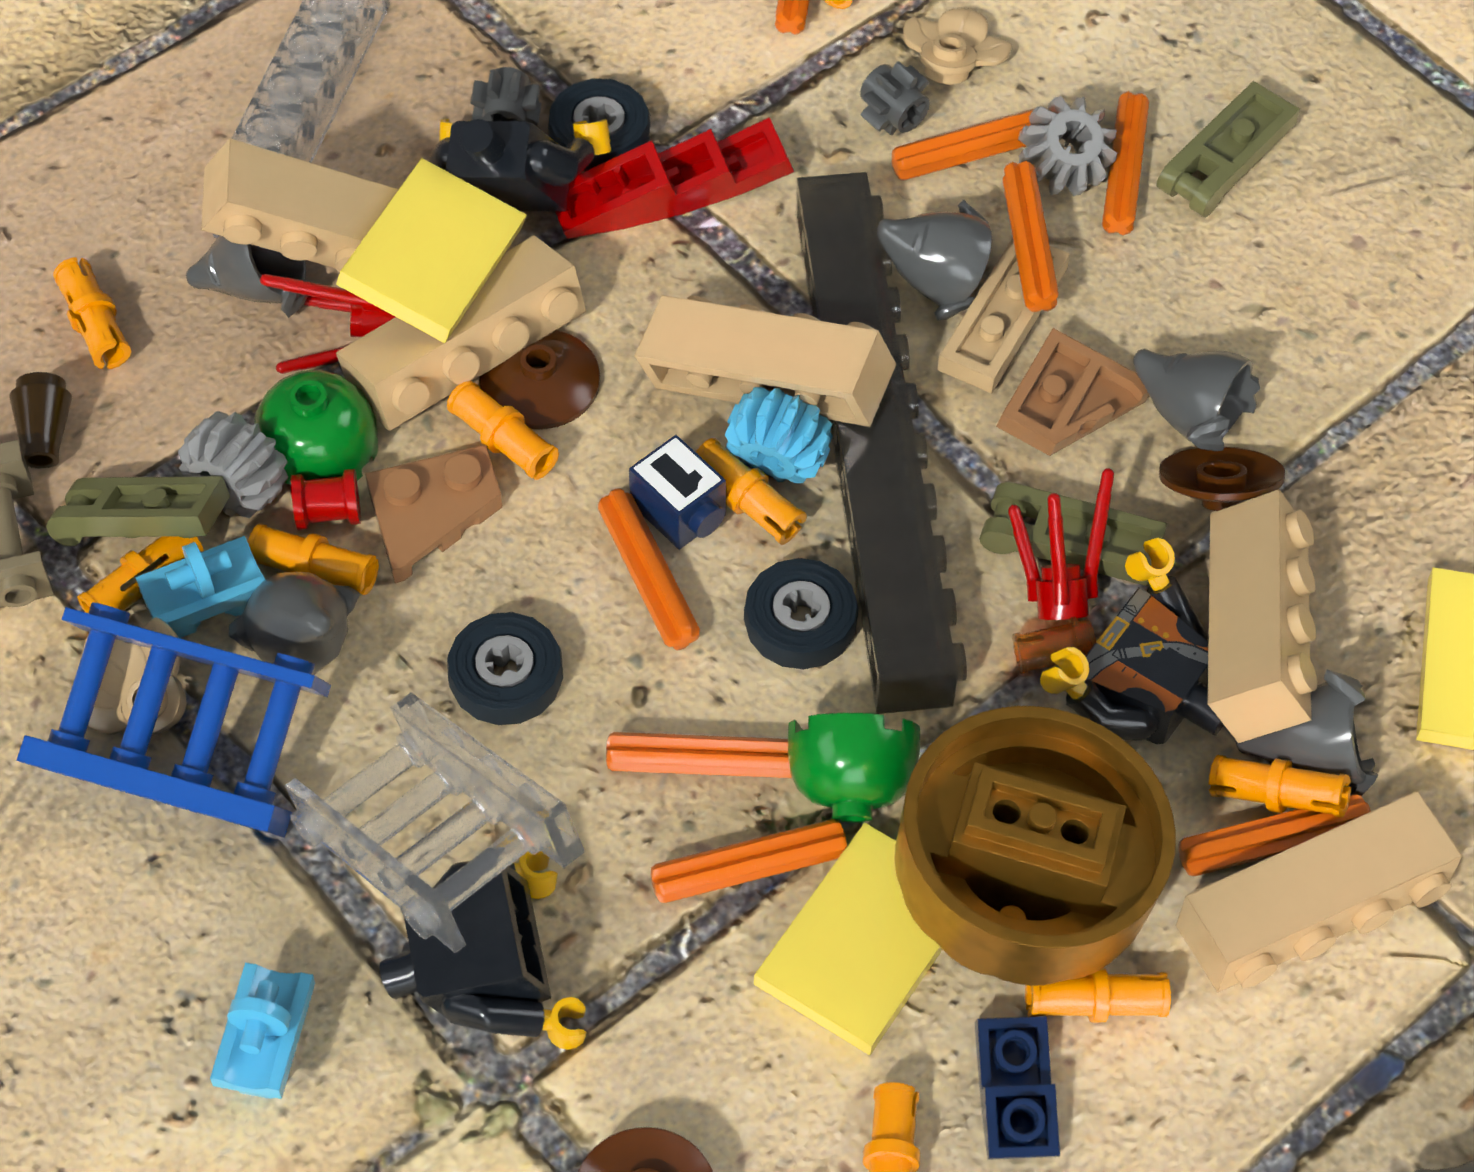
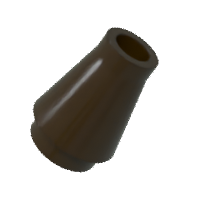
(40, 416)

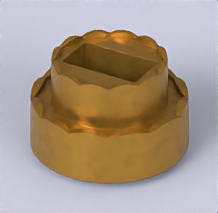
(1033, 844)

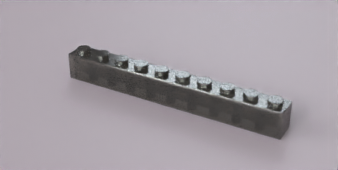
(880, 466)

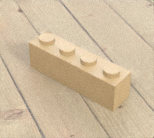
(289, 204)
(518, 305)
(731, 350)
(1260, 617)
(1318, 893)

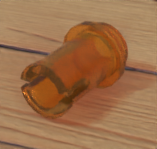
(1035, 647)

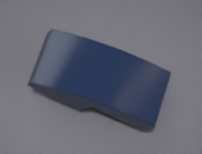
(1016, 1088)

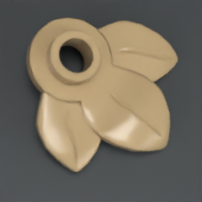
(954, 44)
(122, 683)

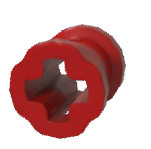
(325, 499)

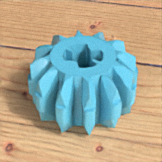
(779, 435)

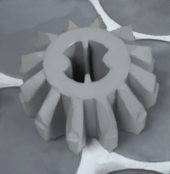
(1075, 128)
(240, 455)

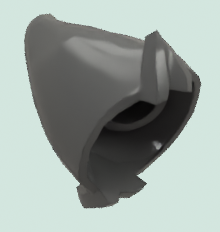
(940, 254)
(237, 272)
(1199, 392)
(296, 618)
(1327, 740)

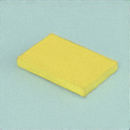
(431, 250)
(1448, 661)
(852, 947)

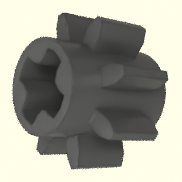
(506, 97)
(894, 98)

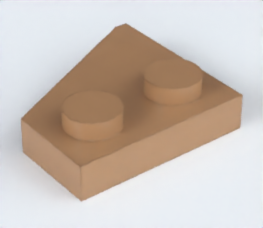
(1069, 395)
(431, 504)

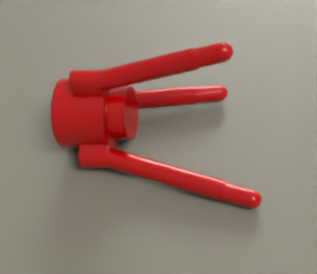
(363, 318)
(1061, 589)

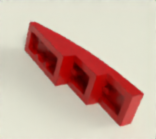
(662, 185)

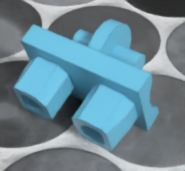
(201, 585)
(262, 1031)

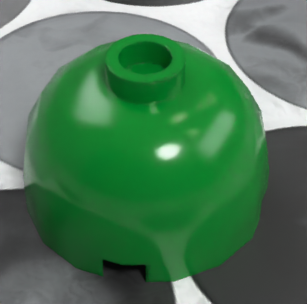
(319, 424)
(852, 762)

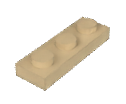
(994, 324)

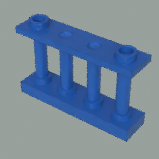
(189, 782)

